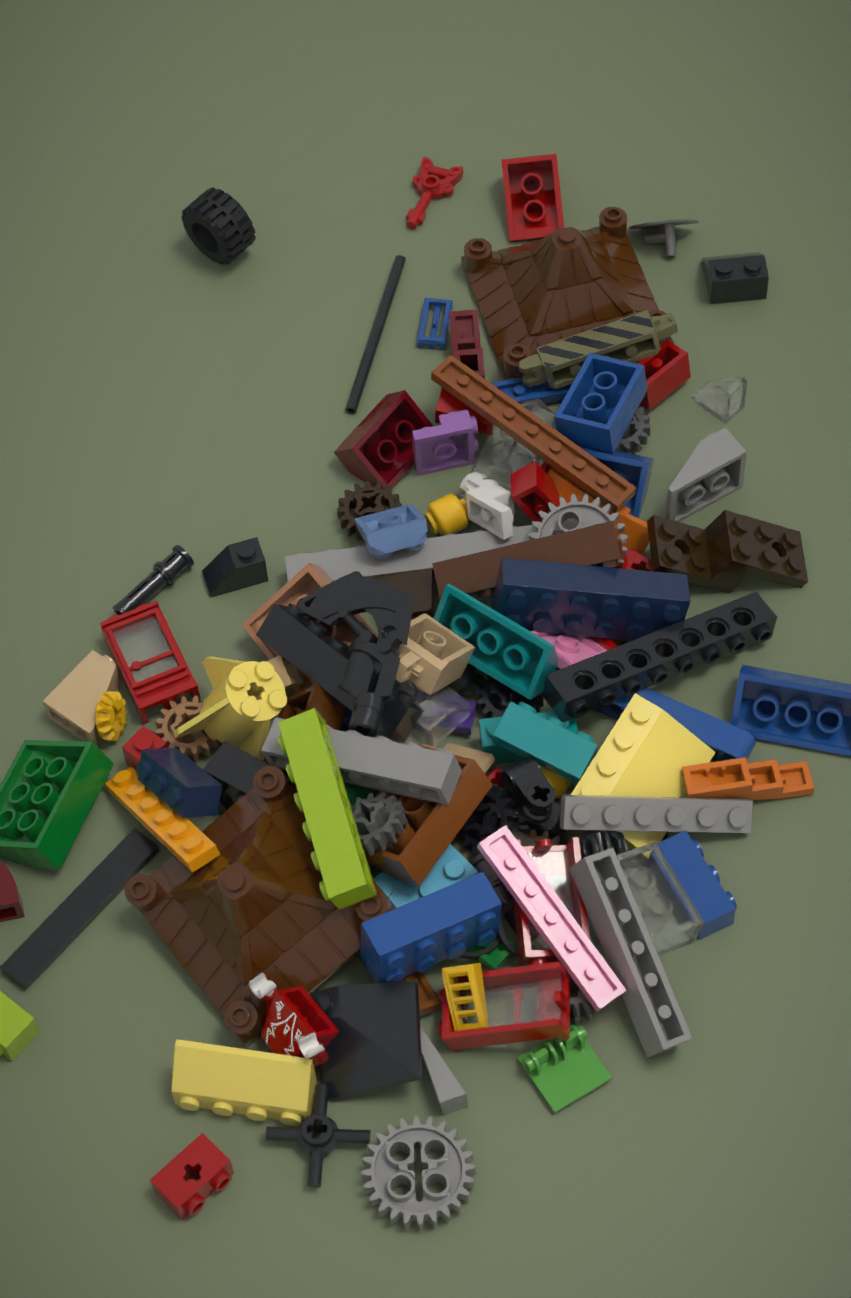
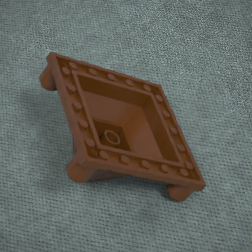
(556, 287)
(253, 907)

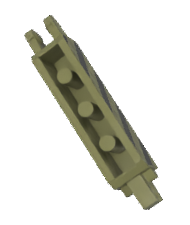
(623, 339)

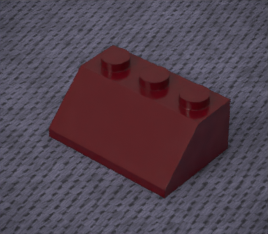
(383, 441)

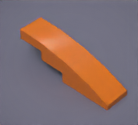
(635, 528)
(748, 780)

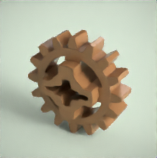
(190, 744)

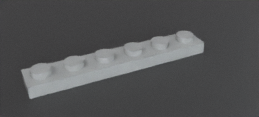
(655, 814)

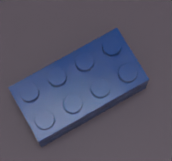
(430, 929)

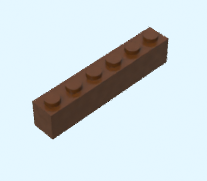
(583, 546)

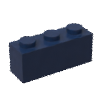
(179, 782)

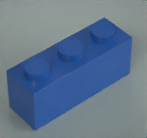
(699, 882)

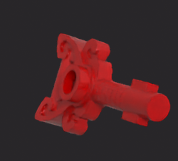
(431, 184)

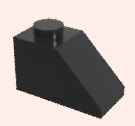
(236, 568)

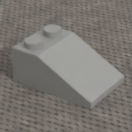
(707, 476)

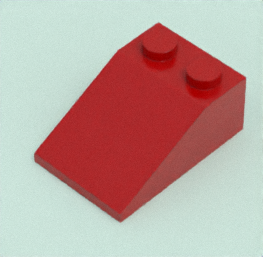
(532, 196)

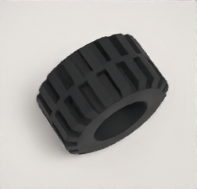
(218, 226)

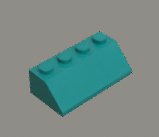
(500, 645)

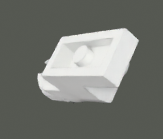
(489, 504)

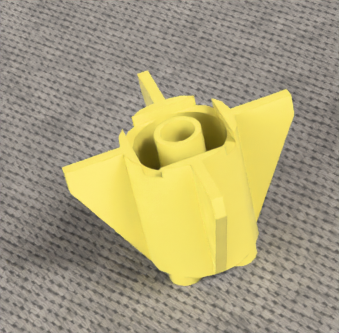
(240, 705)

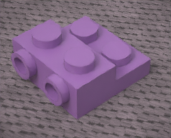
(446, 445)

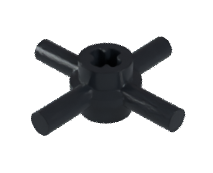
(307, 1132)

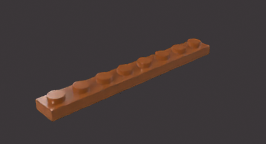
(533, 433)

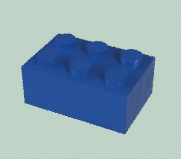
(601, 402)

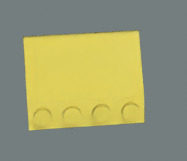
(643, 760)

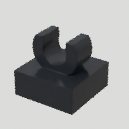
(463, 683)

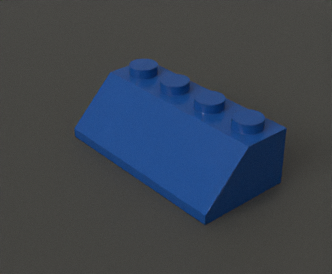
(794, 709)

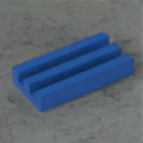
(432, 341)

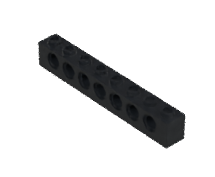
(658, 656)

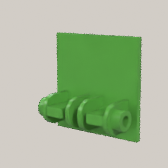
(565, 1068)

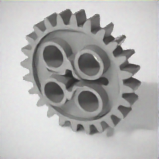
(583, 511)
(386, 1174)

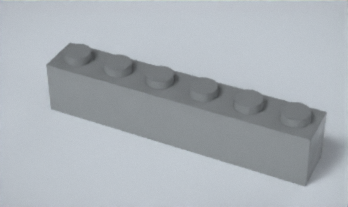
(383, 764)
(630, 952)

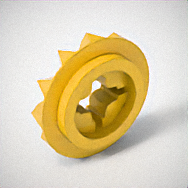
(110, 716)

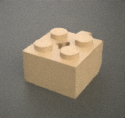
(432, 655)

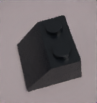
(736, 277)

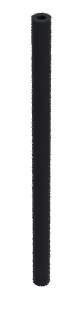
(375, 335)

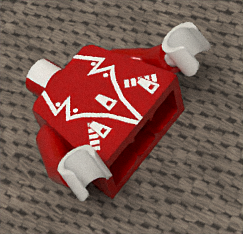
(293, 1021)

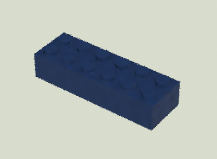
(589, 599)

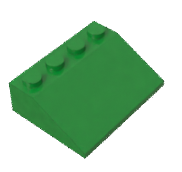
(48, 799)

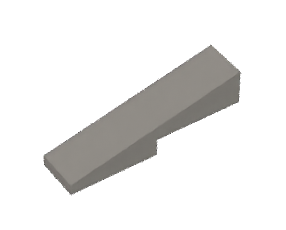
(445, 1085)

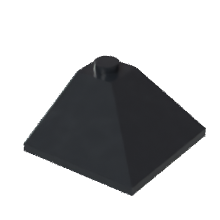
(375, 1039)

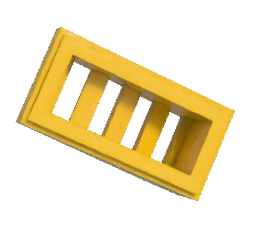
(454, 1000)

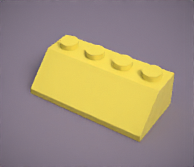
(243, 1082)

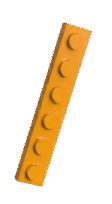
(172, 830)

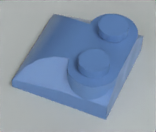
(393, 530)

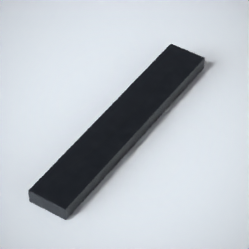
(79, 909)

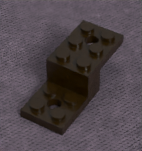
(727, 551)

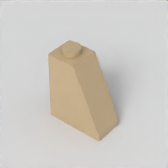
(76, 697)

